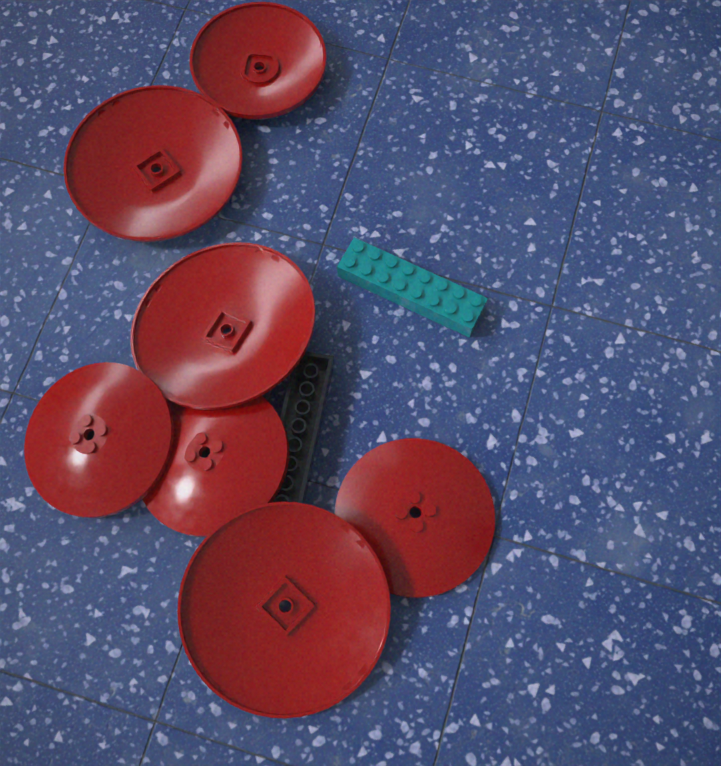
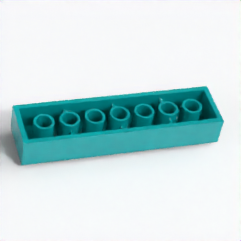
(411, 287)

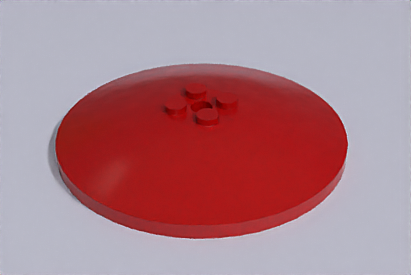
(254, 36)
(123, 457)
(242, 470)
(455, 523)

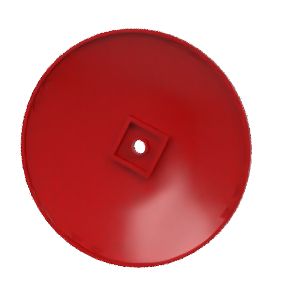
(147, 128)
(220, 287)
(272, 657)

